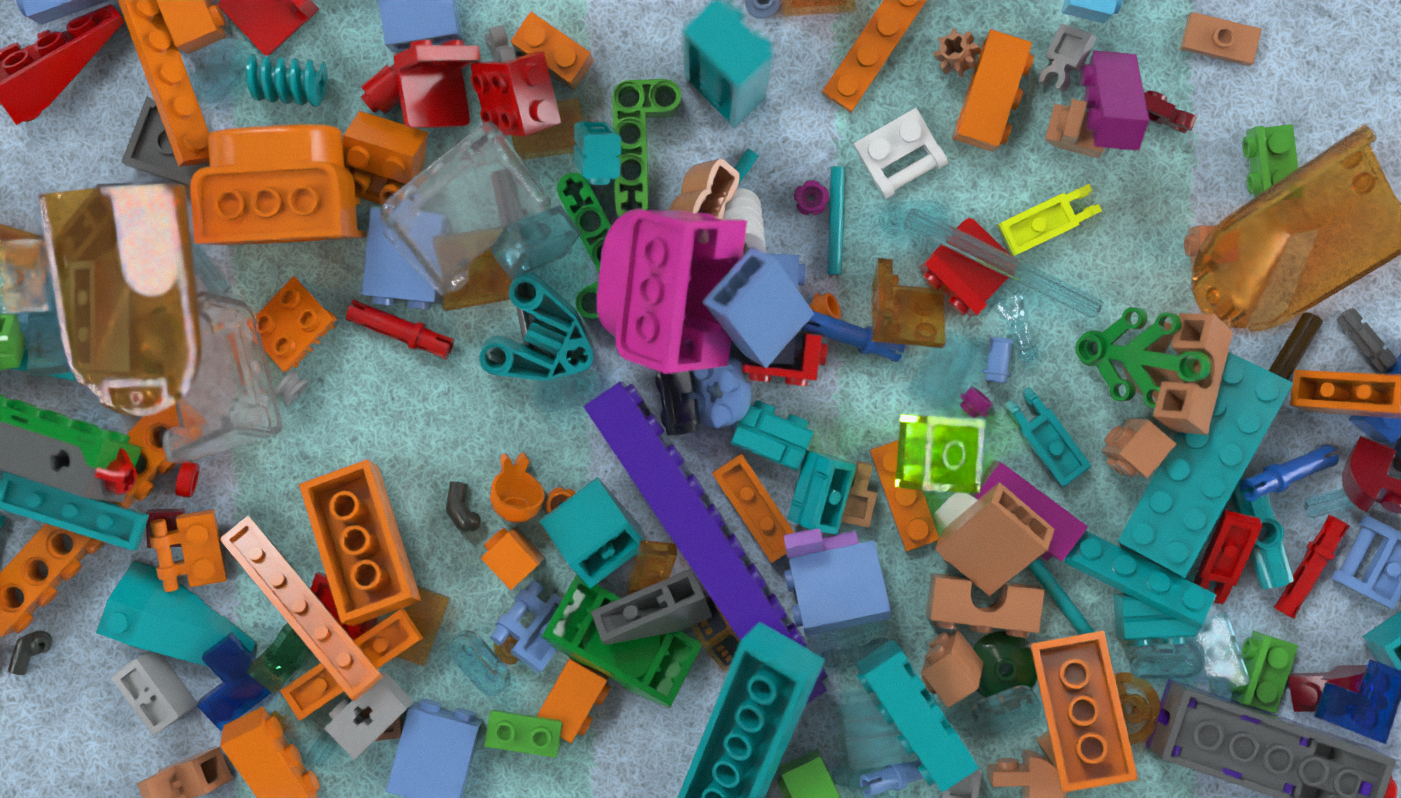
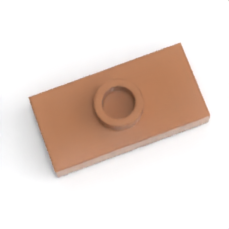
(1220, 39)

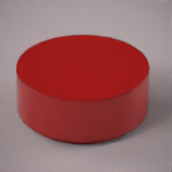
(187, 479)

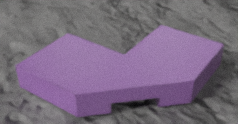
(813, 542)

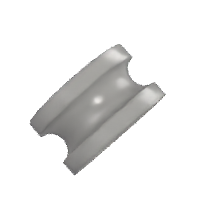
(291, 387)

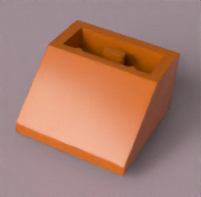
(382, 155)

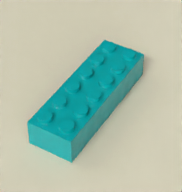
(727, 60)
(1205, 469)
(752, 717)

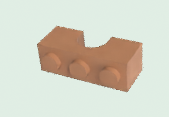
(1190, 405)
(1015, 610)

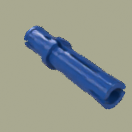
(851, 335)
(1278, 477)

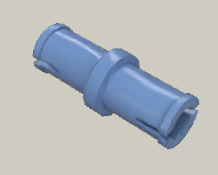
(891, 777)

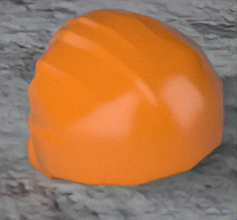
(514, 492)

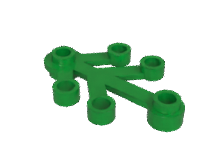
(1136, 356)

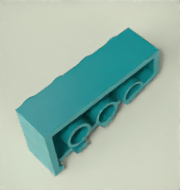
(917, 716)

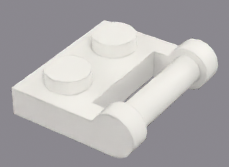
(895, 142)

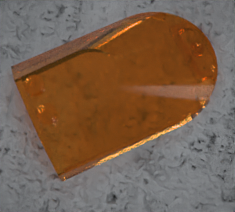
(1300, 239)
(125, 292)

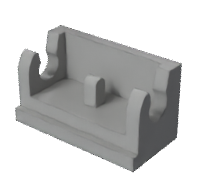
(154, 691)

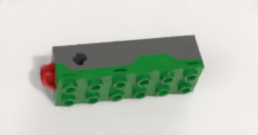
(66, 452)

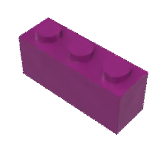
(1115, 100)
(1066, 526)

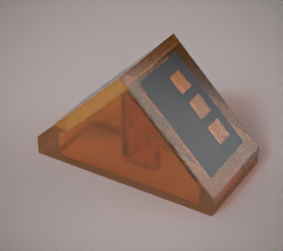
(717, 636)

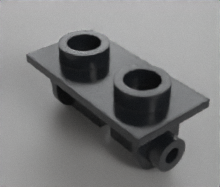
(677, 415)

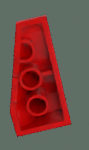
(40, 72)

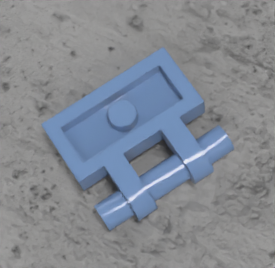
(531, 646)

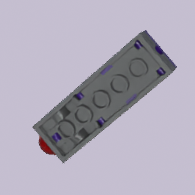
(1265, 749)

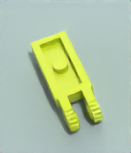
(1044, 221)

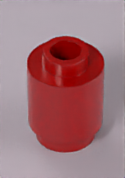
(382, 90)

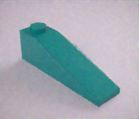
(163, 621)

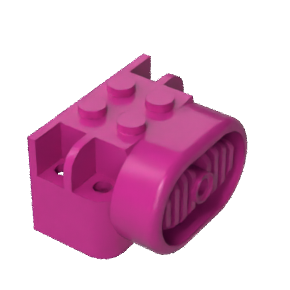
(655, 284)

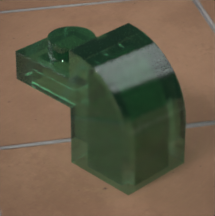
(280, 660)

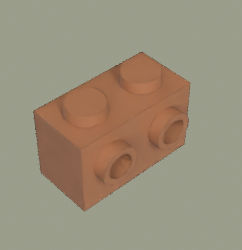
(1136, 447)
(951, 667)

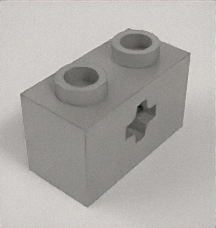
(355, 731)

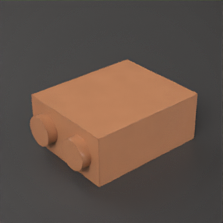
(994, 539)

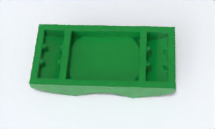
(646, 666)

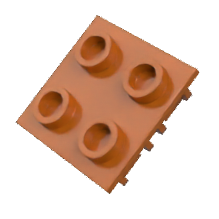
(292, 324)

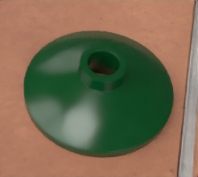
(999, 649)

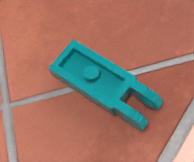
(1049, 440)

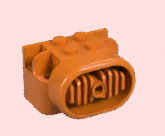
(274, 187)

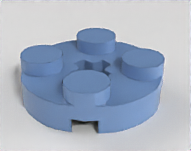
(735, 397)

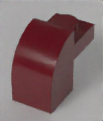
(1367, 479)
(1308, 687)

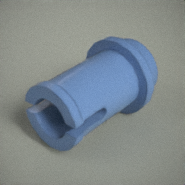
(998, 360)

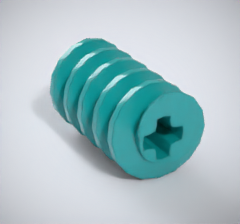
(286, 82)

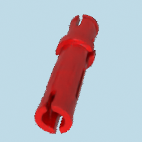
(392, 326)
(1313, 563)

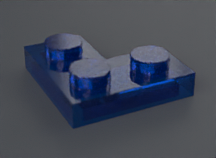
(238, 689)
(1369, 710)

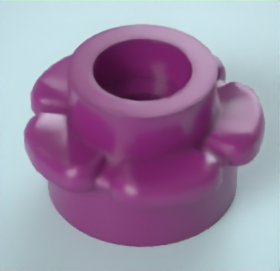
(811, 188)
(975, 403)

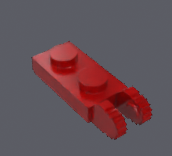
(1228, 553)

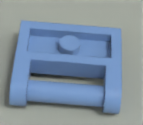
(1383, 575)

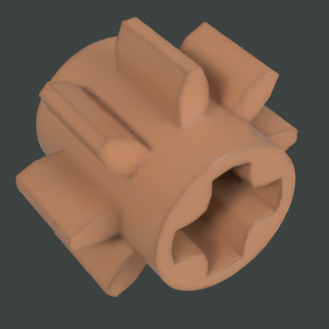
(961, 44)

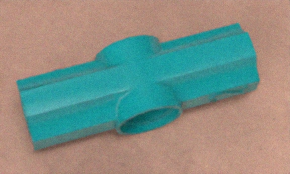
(1268, 555)

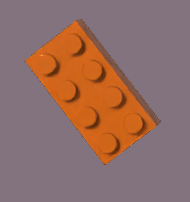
(359, 543)
(1083, 712)

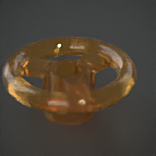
(1140, 706)

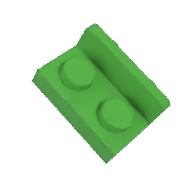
(1270, 156)
(1268, 668)
(523, 733)

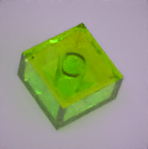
(940, 453)

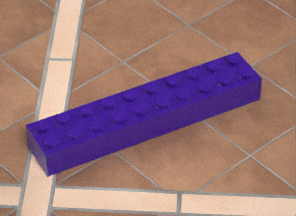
(687, 518)

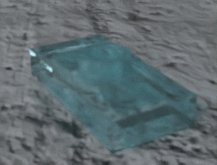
(45, 345)
(1221, 653)

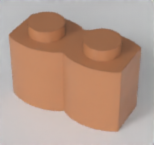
(707, 188)

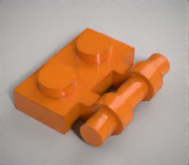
(200, 547)

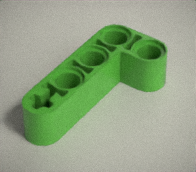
(637, 118)

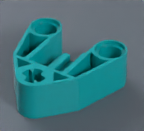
(529, 362)

